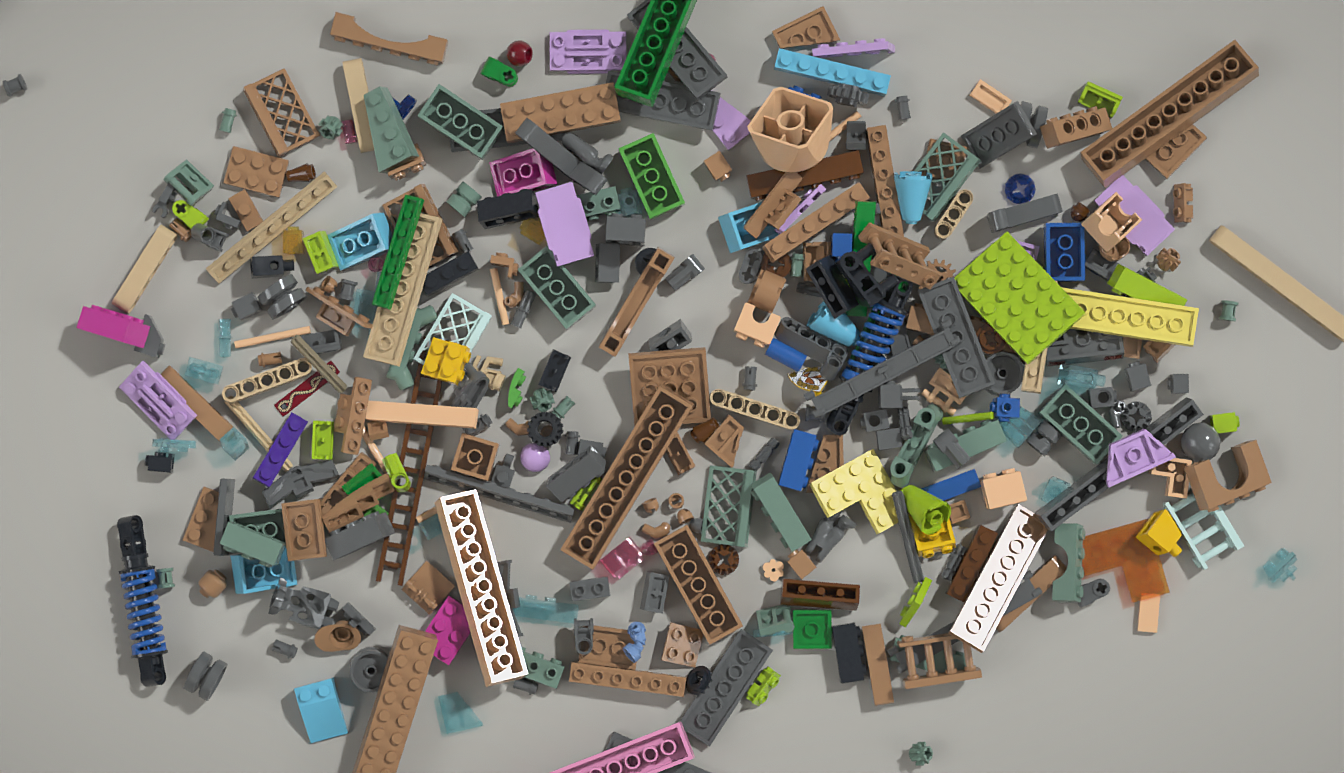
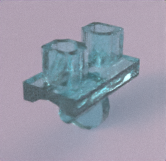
(204, 370)
(1274, 572)

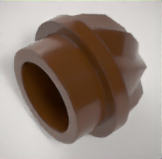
(1079, 212)

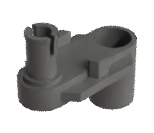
(471, 392)

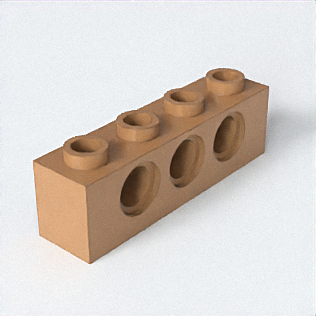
(1075, 128)

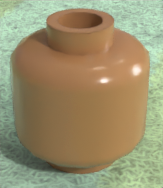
(212, 583)

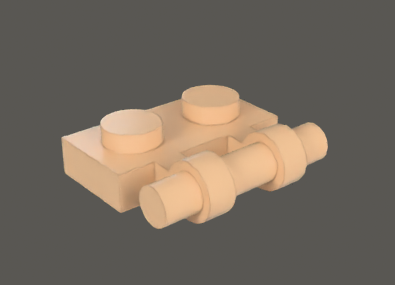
(942, 382)

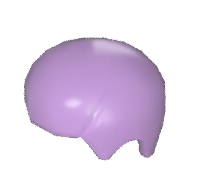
(534, 457)

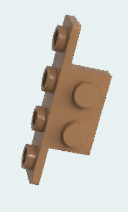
(776, 206)
(336, 315)
(352, 414)

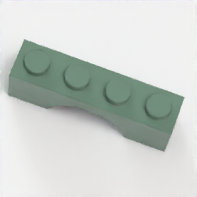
(1068, 586)

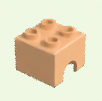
(1109, 223)
(758, 332)
(1003, 489)

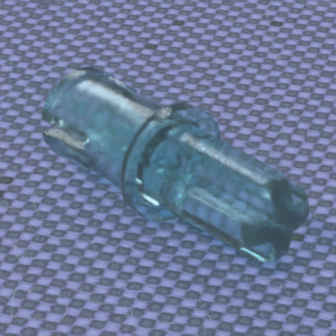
(225, 337)

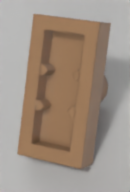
(246, 210)

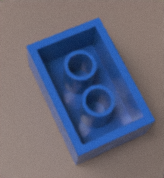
(1064, 251)
(798, 460)

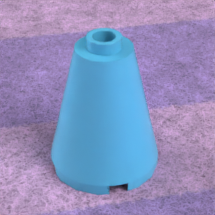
(912, 194)
(838, 329)

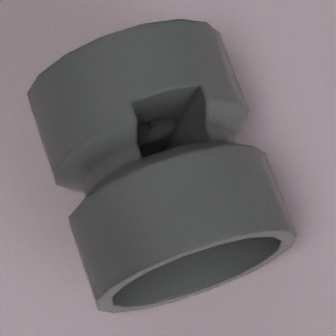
(1043, 438)

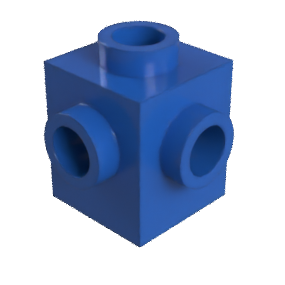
(1011, 406)

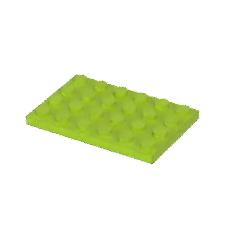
(1018, 298)

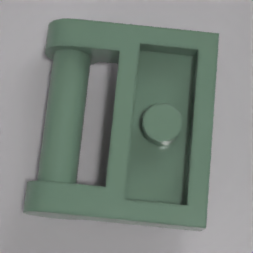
(192, 179)
(769, 623)

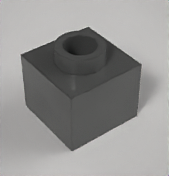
(1178, 383)

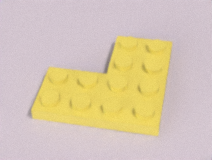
(860, 481)

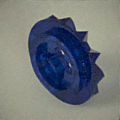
(1017, 197)

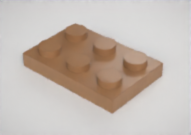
(256, 171)
(304, 529)
(607, 648)

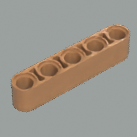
(207, 414)
(1041, 578)

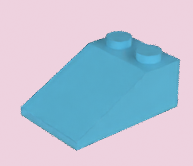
(735, 234)
(361, 240)
(253, 577)
(321, 710)

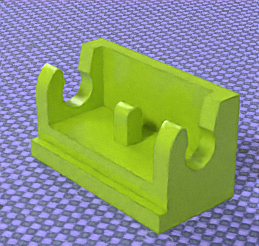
(1102, 98)
(320, 252)
(323, 440)

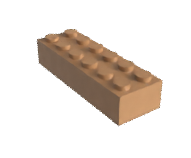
(563, 111)
(698, 584)

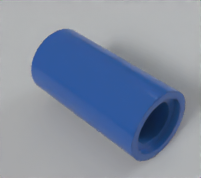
(785, 355)

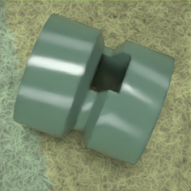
(464, 199)

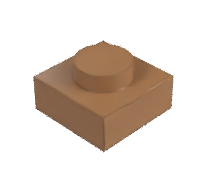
(377, 430)
(959, 511)

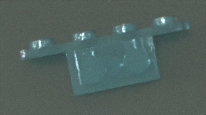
(363, 304)
(546, 609)

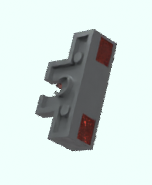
(1084, 347)

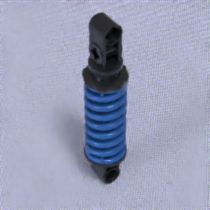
(872, 348)
(141, 602)

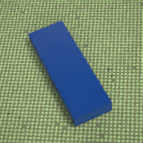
(954, 486)

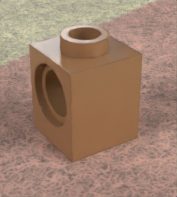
(718, 166)
(800, 563)

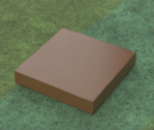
(946, 159)

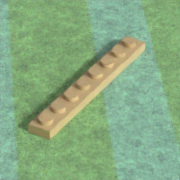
(271, 227)

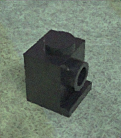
(160, 462)

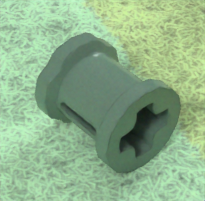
(1228, 310)
(161, 573)

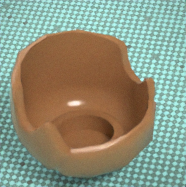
(1117, 252)

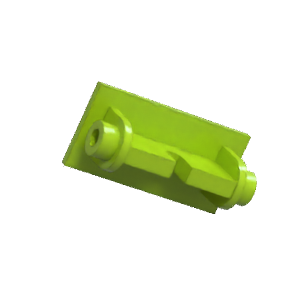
(584, 495)
(769, 680)

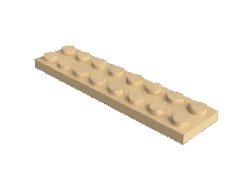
(393, 326)

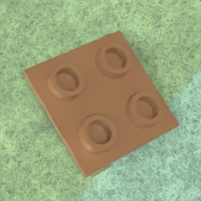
(428, 587)
(682, 645)

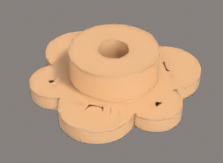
(774, 576)

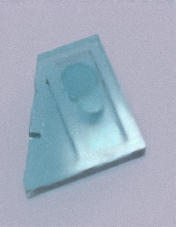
(457, 713)

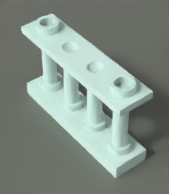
(1221, 524)

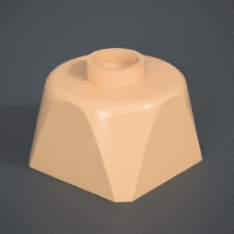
(792, 130)

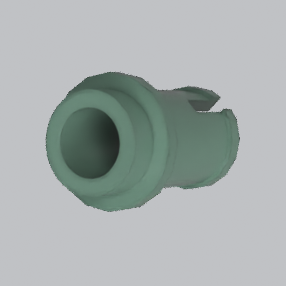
(227, 120)
(797, 265)
(563, 407)

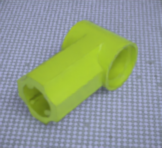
(396, 471)

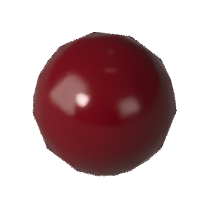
(519, 53)

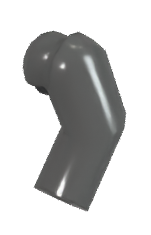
(1115, 412)

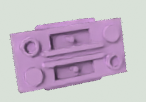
(587, 51)
(564, 224)
(1152, 228)
(158, 400)

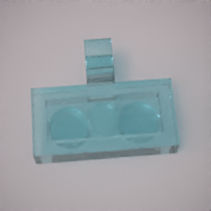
(166, 445)

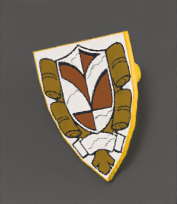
(808, 379)

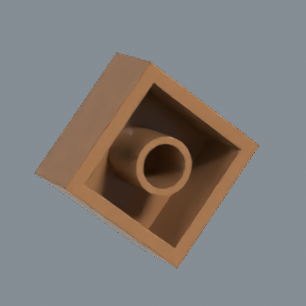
(475, 456)

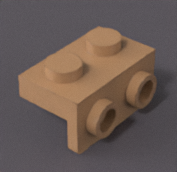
(502, 260)

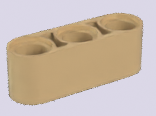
(960, 207)

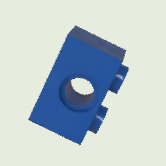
(840, 244)

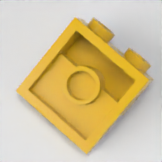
(446, 361)
(939, 541)

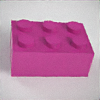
(113, 325)
(450, 628)

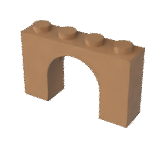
(1252, 477)

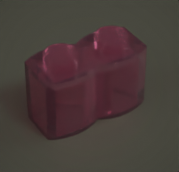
(622, 557)

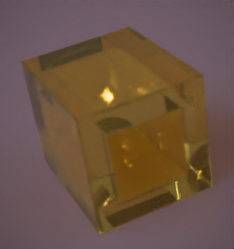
(533, 231)
(293, 241)

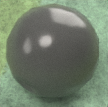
(1200, 442)

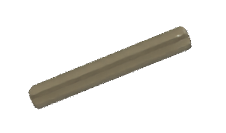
(318, 364)

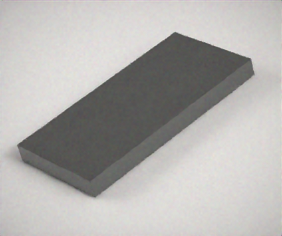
(999, 134)
(224, 509)

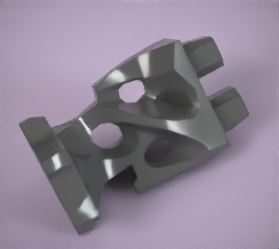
(313, 608)

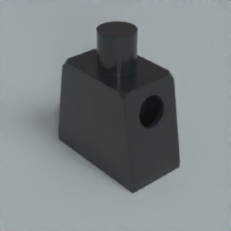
(261, 267)

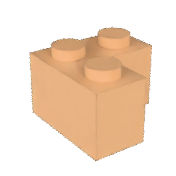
(1177, 479)

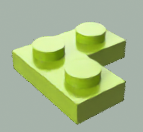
(914, 601)

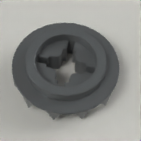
(1129, 422)

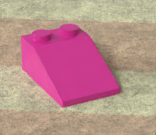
(522, 171)

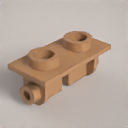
(1182, 211)

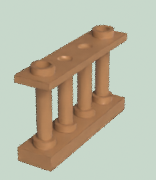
(899, 255)
(933, 677)

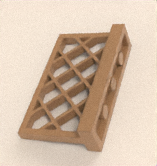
(266, 120)
(428, 208)

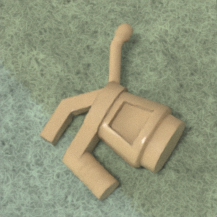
(496, 377)

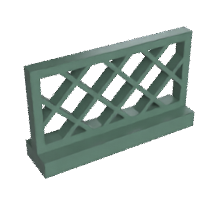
(955, 183)
(745, 506)

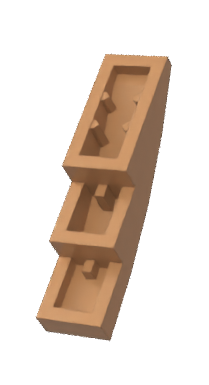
(336, 492)
(353, 505)
(877, 664)

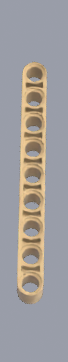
(1279, 281)

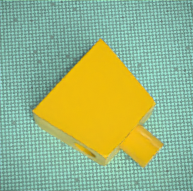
(1161, 534)

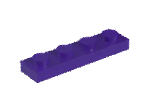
(280, 450)

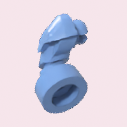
(637, 634)

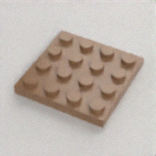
(678, 370)

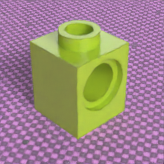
(1225, 422)

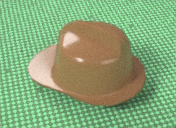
(337, 637)

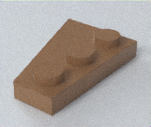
(806, 30)
(1176, 151)
(828, 458)
(203, 521)

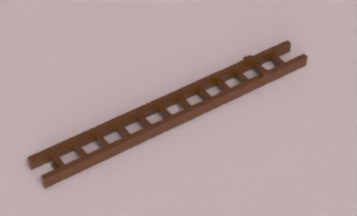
(393, 565)

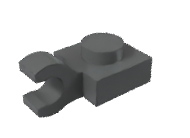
(167, 196)
(503, 474)

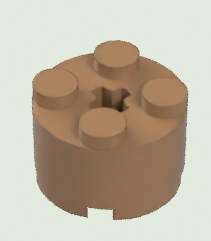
(766, 291)

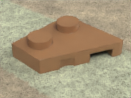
(725, 440)

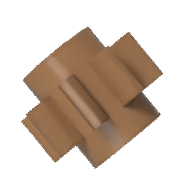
(1168, 259)

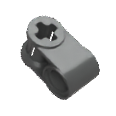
(212, 237)
(1090, 593)
(583, 634)

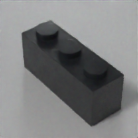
(507, 208)
(449, 273)
(832, 286)
(848, 652)

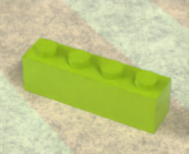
(1139, 287)

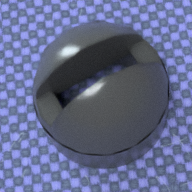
(696, 525)

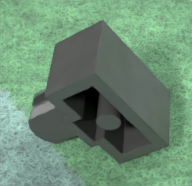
(891, 395)

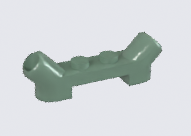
(401, 374)
(923, 427)

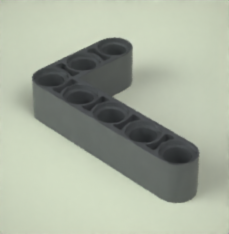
(560, 157)

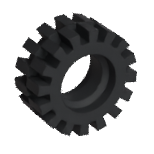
(556, 432)

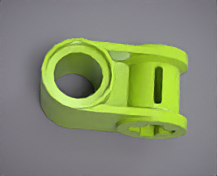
(191, 216)

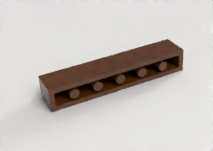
(829, 169)

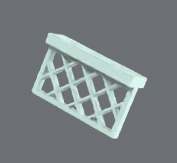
(473, 334)

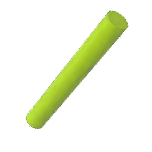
(967, 418)

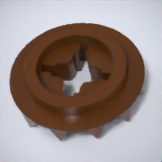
(782, 270)
(990, 348)
(724, 550)

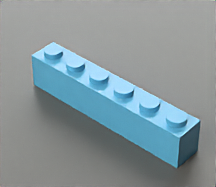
(831, 72)

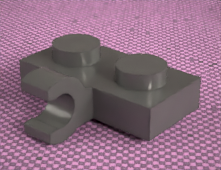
(357, 618)

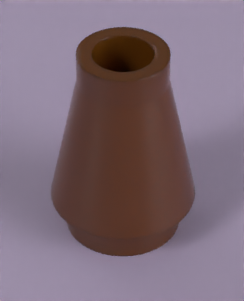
(303, 173)
(704, 430)

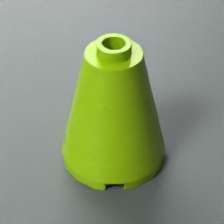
(926, 509)

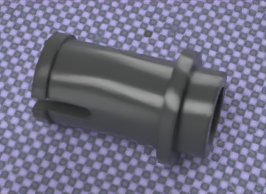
(903, 107)
(462, 241)
(750, 378)
(485, 422)
(572, 442)
(285, 649)
(526, 685)

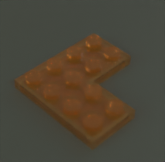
(1121, 548)

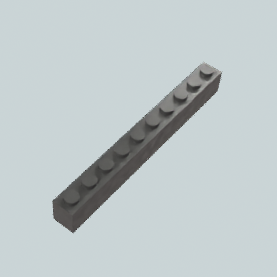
(1094, 481)

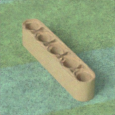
(357, 87)
(144, 269)
(259, 387)
(764, 409)

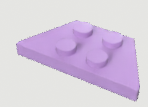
(1134, 456)

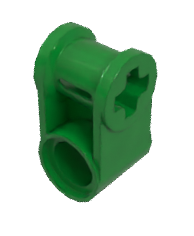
(497, 70)

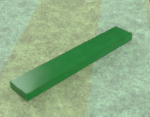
(863, 215)
(398, 252)

